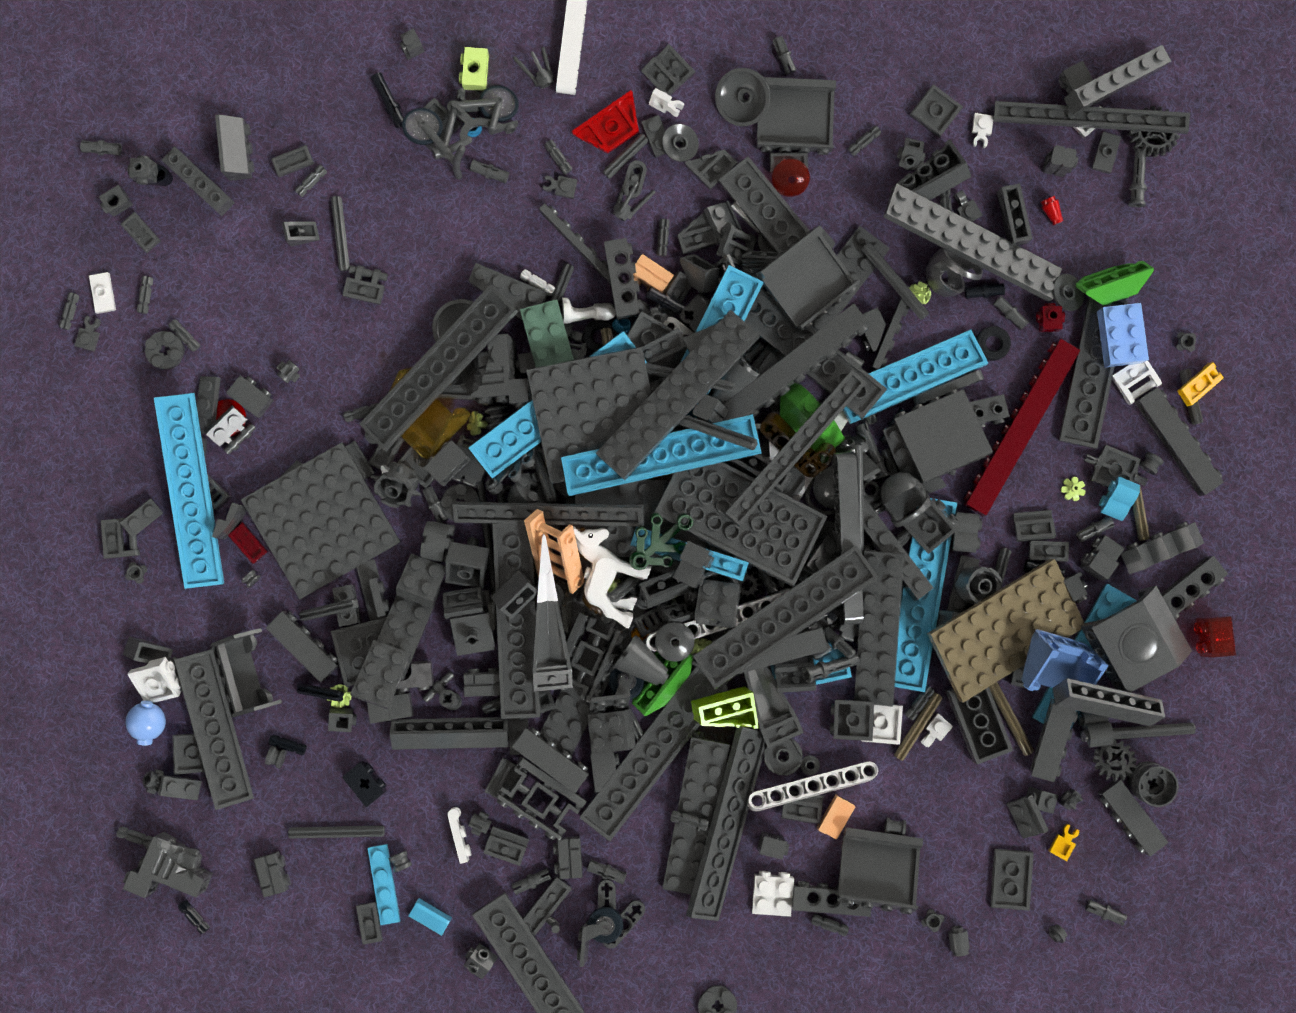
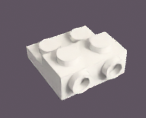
(156, 680)
(772, 893)

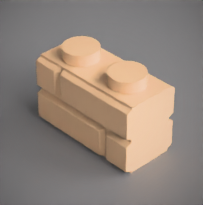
(651, 274)

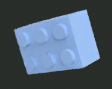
(1122, 335)

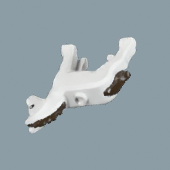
(602, 573)

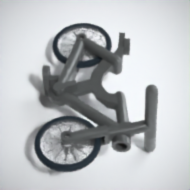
(425, 126)

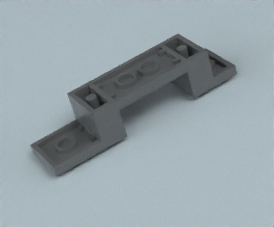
(401, 633)

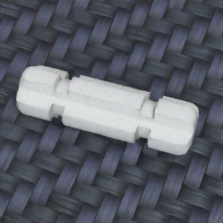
(537, 282)

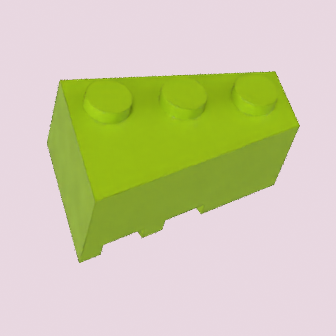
(727, 709)

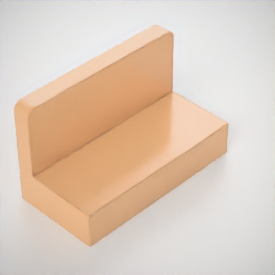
(836, 817)

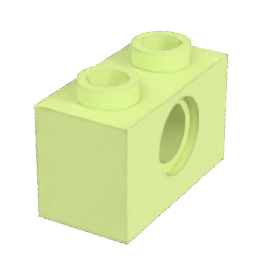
(474, 57)

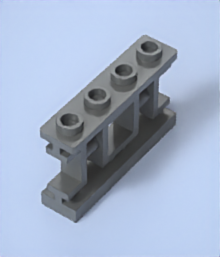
(605, 659)
(548, 787)

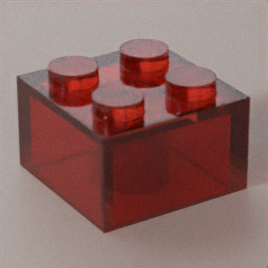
(1215, 636)

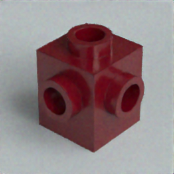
(1050, 318)

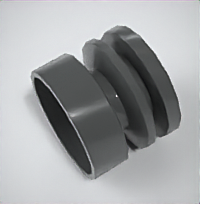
(1161, 791)

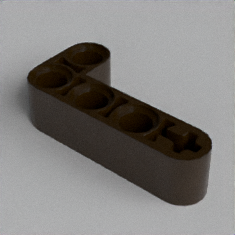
(774, 423)

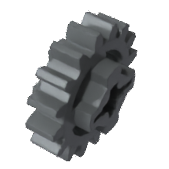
(1118, 767)

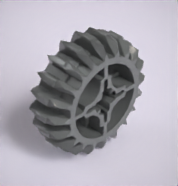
(1165, 145)

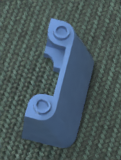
(1056, 658)

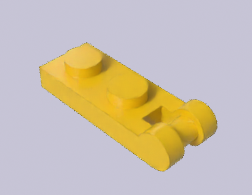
(1200, 384)

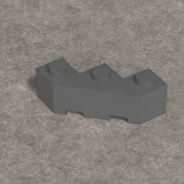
(1162, 547)

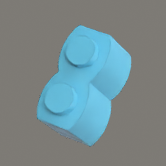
(1119, 498)

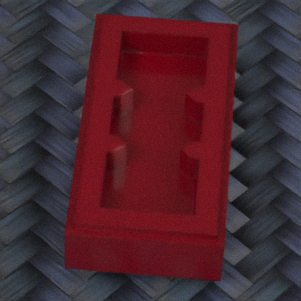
(248, 543)

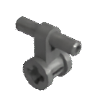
(438, 687)

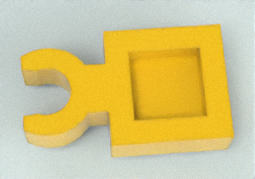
(1062, 845)

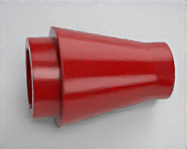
(1052, 209)

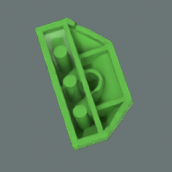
(1115, 282)
(796, 409)
(656, 696)

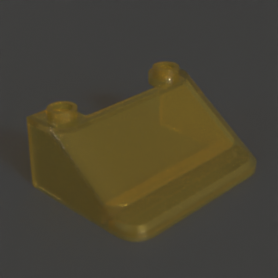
(433, 426)

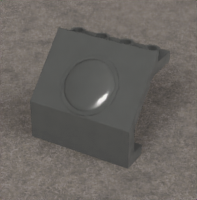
(1138, 641)

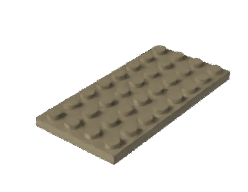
(997, 632)

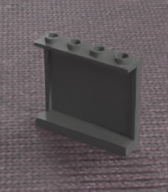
(798, 116)
(807, 279)
(942, 435)
(879, 870)

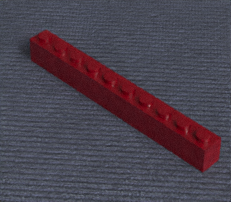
(1021, 428)

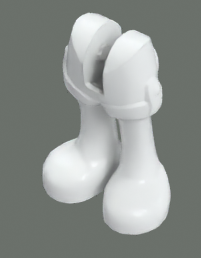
(598, 311)

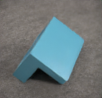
(430, 916)

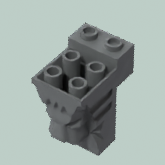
(497, 375)
(168, 864)

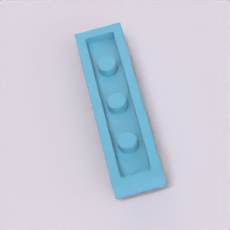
(384, 884)

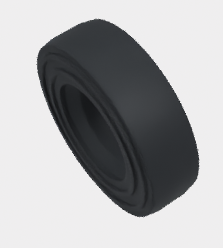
(590, 329)
(1002, 335)

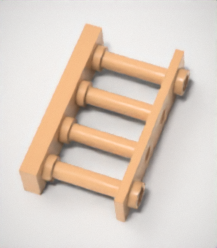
(566, 545)

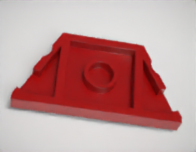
(611, 125)

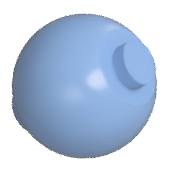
(145, 722)

